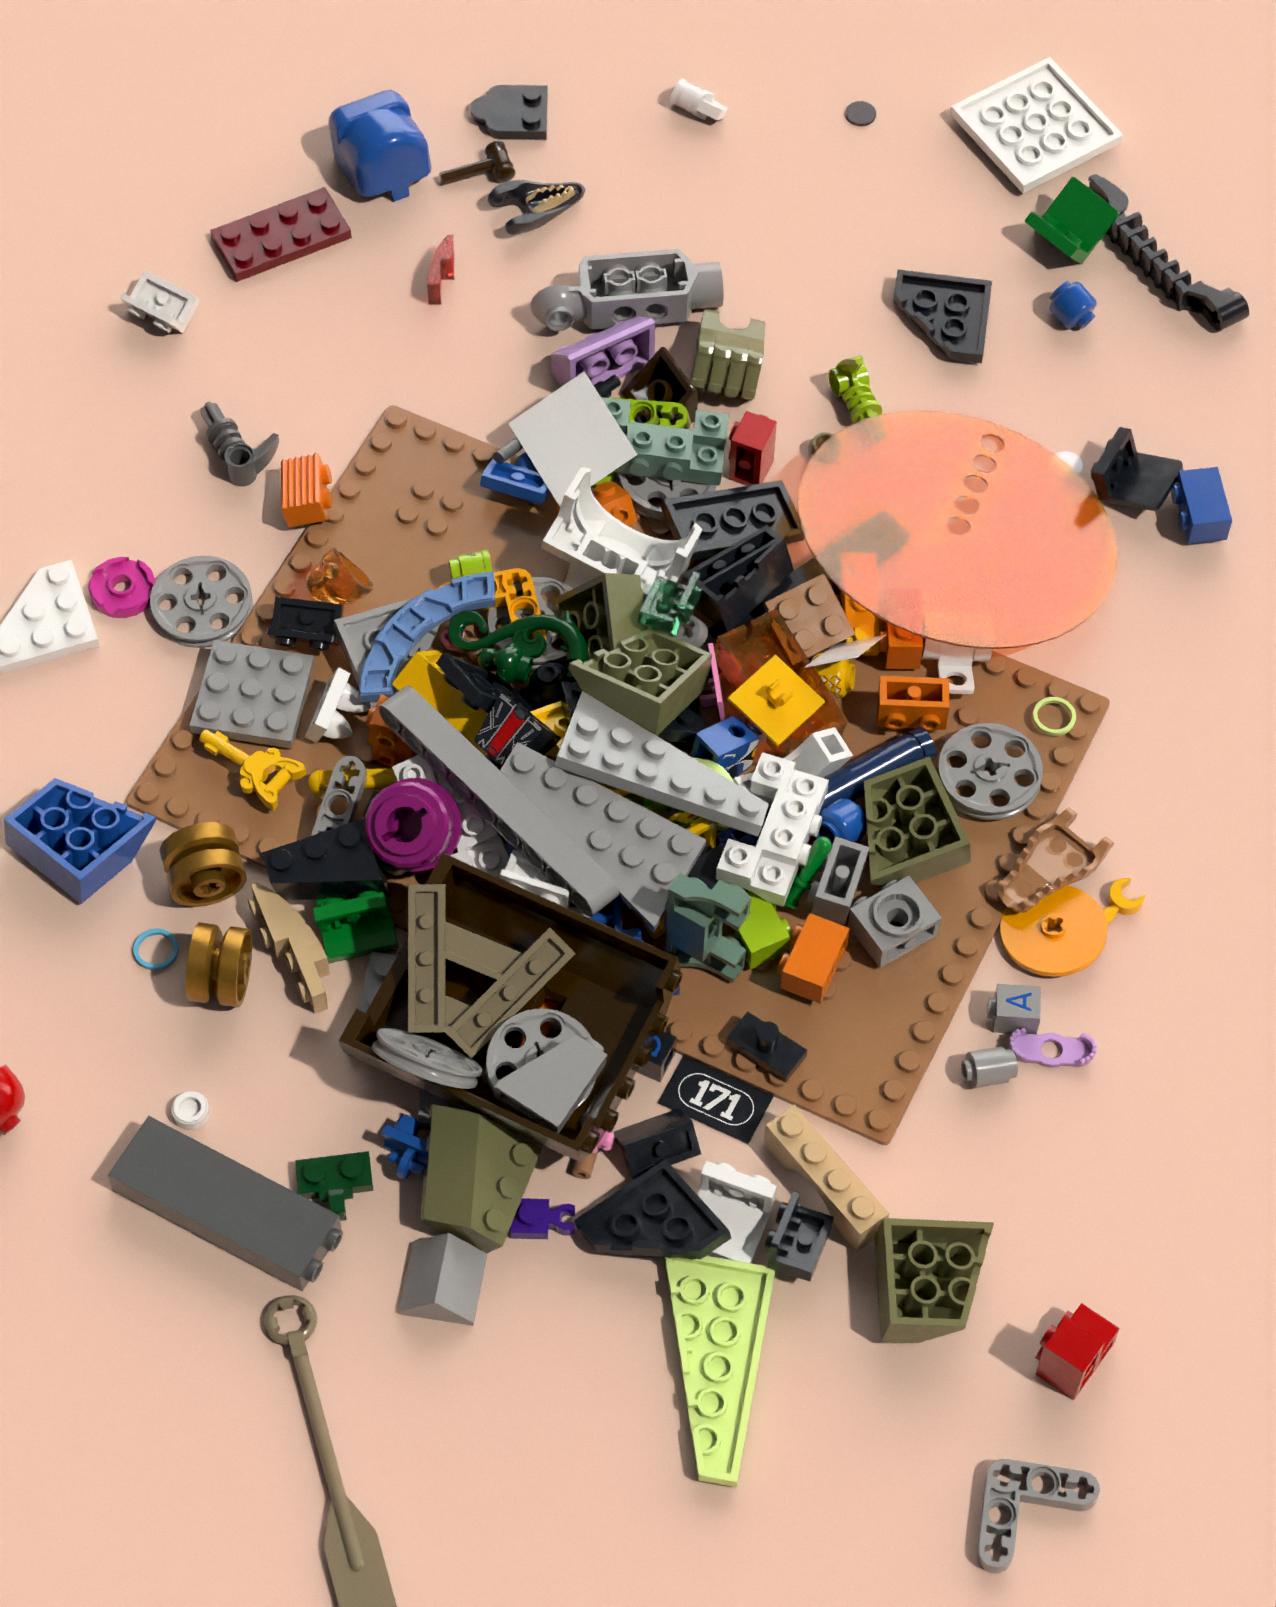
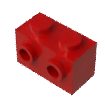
(751, 448)

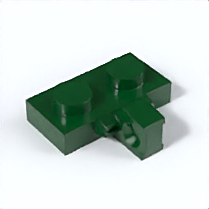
(334, 1178)

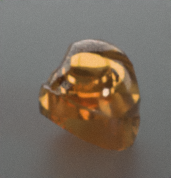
(337, 580)

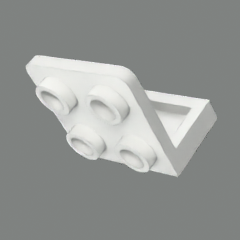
(741, 1205)

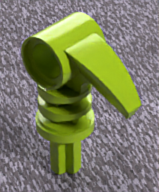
(852, 382)

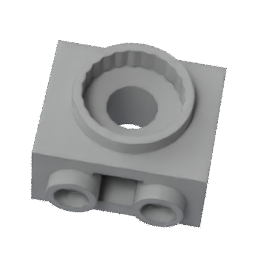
(899, 903)

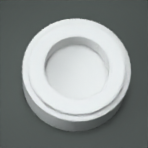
(190, 1110)

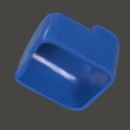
(379, 145)

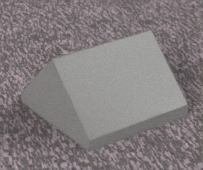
(443, 1280)

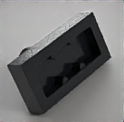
(766, 1046)

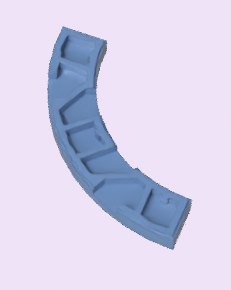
(413, 623)

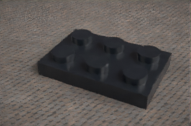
(478, 685)

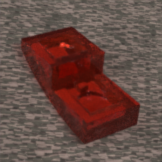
(441, 269)

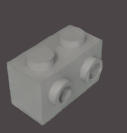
(839, 882)

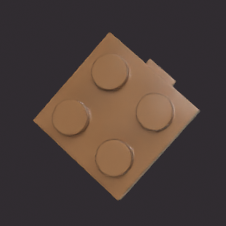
(813, 615)

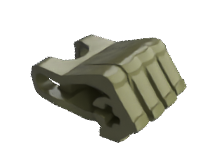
(728, 358)

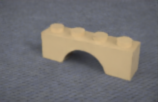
(805, 1150)

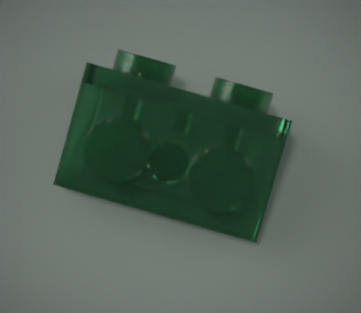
(670, 604)

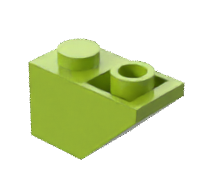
(763, 933)

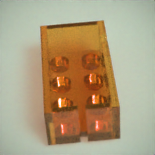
(763, 640)

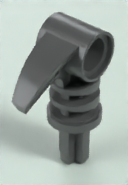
(240, 459)

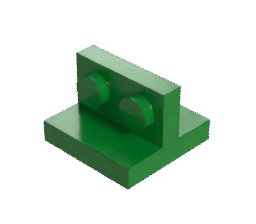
(355, 925)

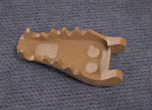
(1050, 862)

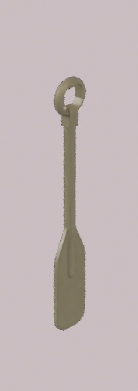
(349, 1539)

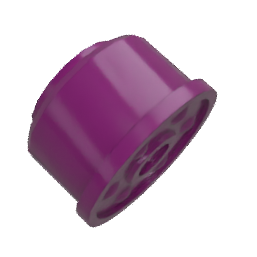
(413, 824)

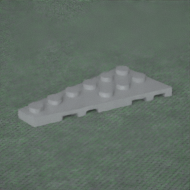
(630, 758)
(622, 837)

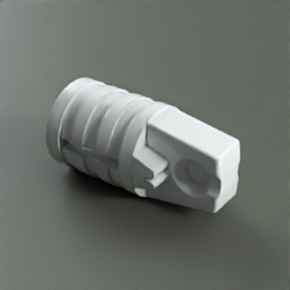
(697, 101)

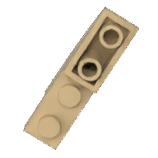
(293, 939)

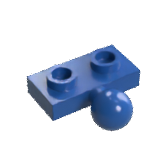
(516, 480)

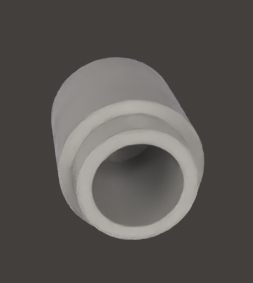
(989, 1067)

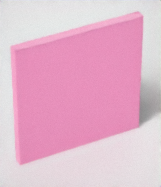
(714, 685)

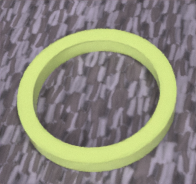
(1052, 732)

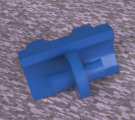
(405, 1148)

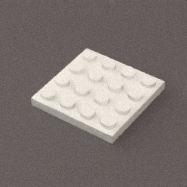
(1036, 125)

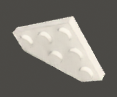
(47, 620)

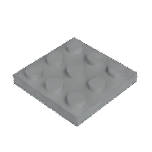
(253, 693)

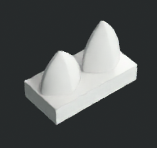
(337, 695)

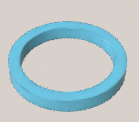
(151, 932)

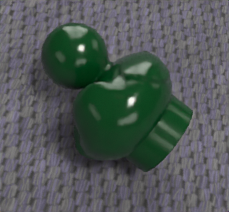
(509, 663)

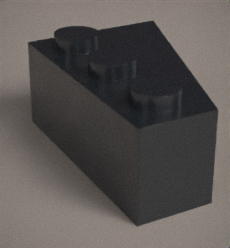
(741, 577)
(326, 865)

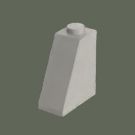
(553, 1083)

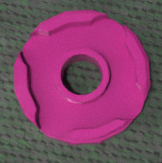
(121, 603)

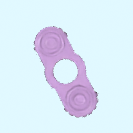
(1075, 1051)

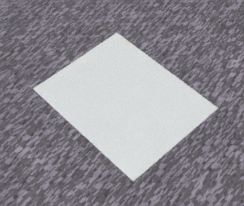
(572, 432)

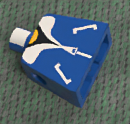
(728, 744)

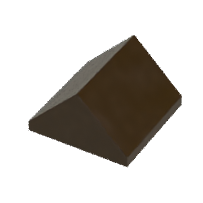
(665, 382)

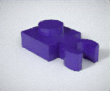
(535, 1219)

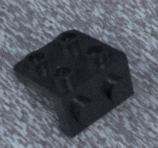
(1133, 477)

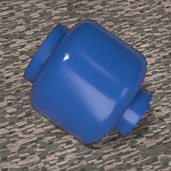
(1072, 305)
(843, 820)

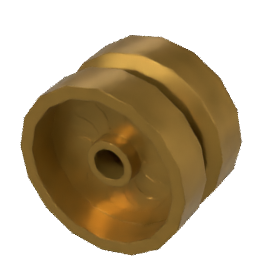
(203, 864)
(218, 964)

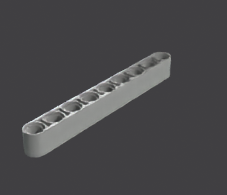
(498, 801)

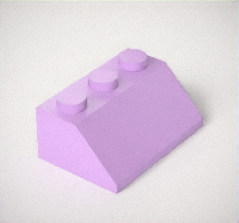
(610, 352)

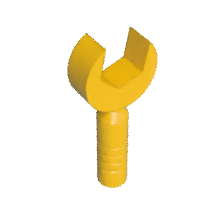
(1121, 904)

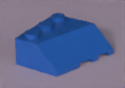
(76, 837)

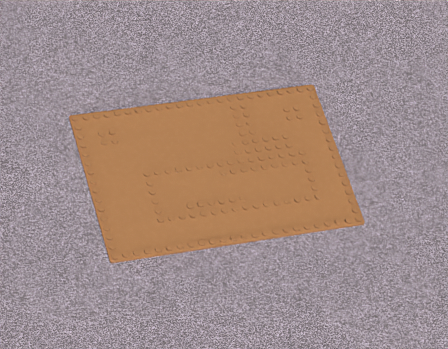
(418, 503)

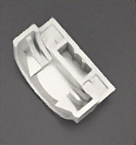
(602, 544)

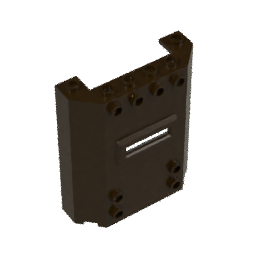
(609, 986)

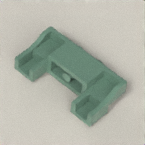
(674, 451)
(696, 924)

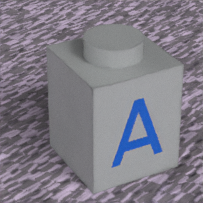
(1015, 1008)

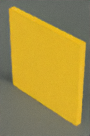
(776, 700)

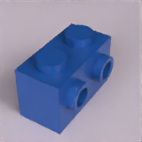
(1202, 505)

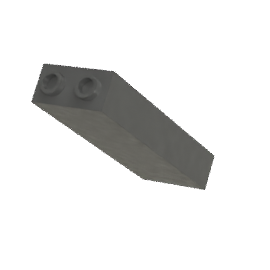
(226, 1203)

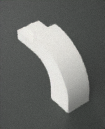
(817, 755)

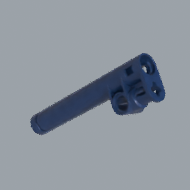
(849, 780)

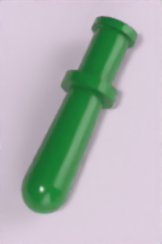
(803, 879)

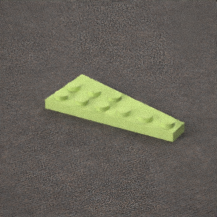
(720, 1334)

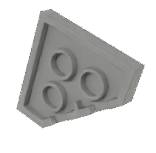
(359, 631)

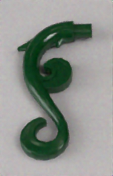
(520, 630)

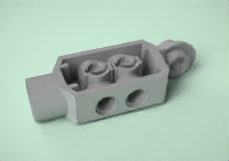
(631, 285)

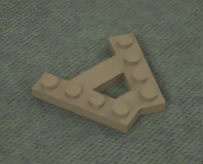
(435, 940)

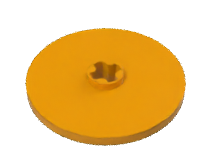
(1054, 953)

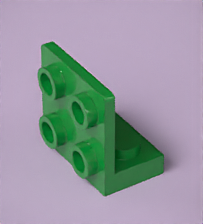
(1075, 220)

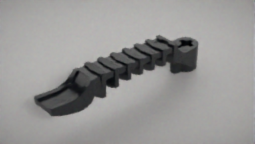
(1217, 306)

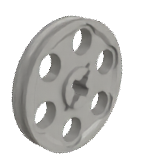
(658, 488)
(188, 596)
(500, 615)
(997, 759)
(529, 1025)
(427, 1058)

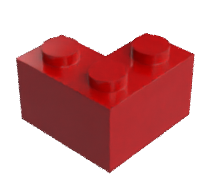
(1074, 1349)

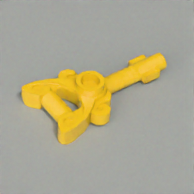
(256, 767)

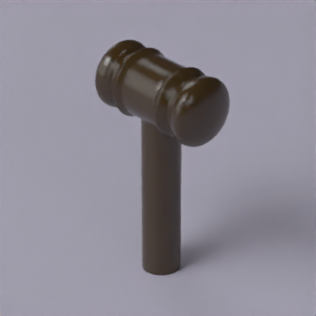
(496, 161)

